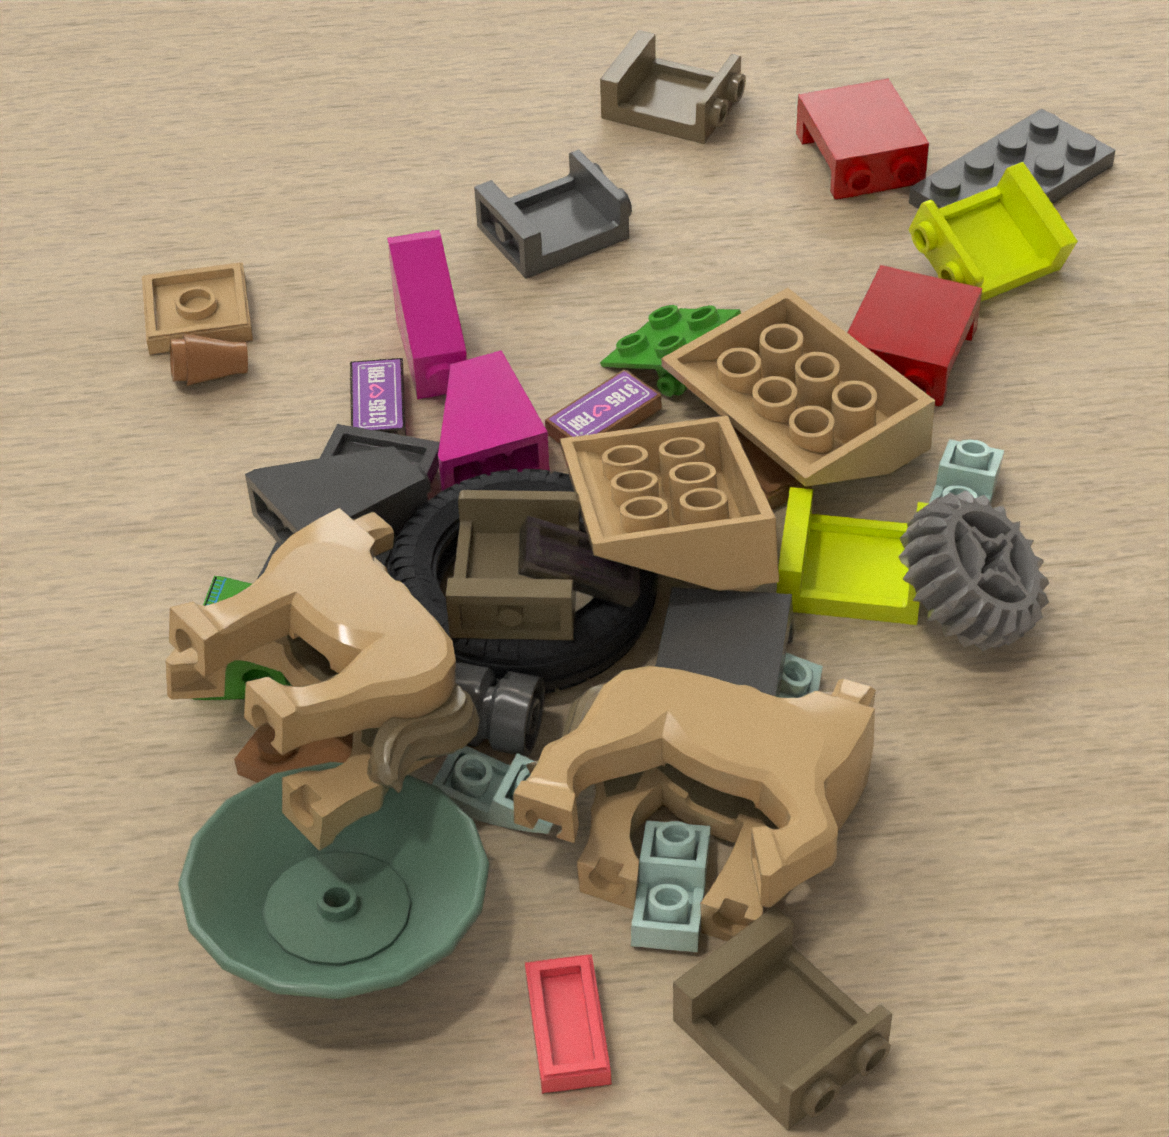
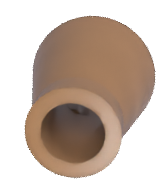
(205, 359)

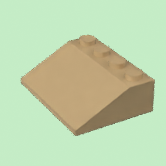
(807, 392)
(676, 503)

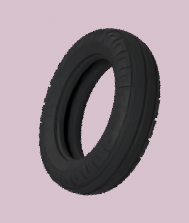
(601, 627)

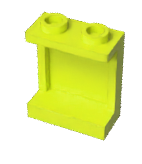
(995, 235)
(844, 565)

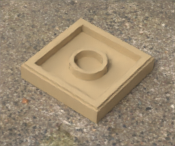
(198, 303)

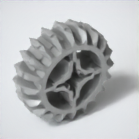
(973, 570)

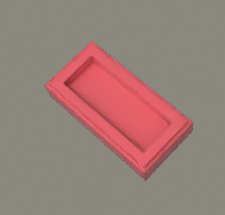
(567, 1024)

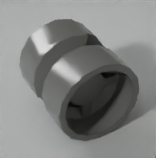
(507, 707)

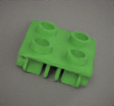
(664, 333)

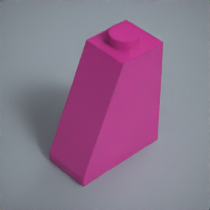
(425, 310)
(488, 422)

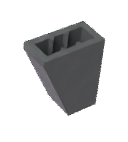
(358, 483)

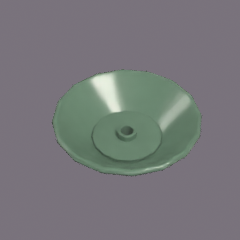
(337, 919)

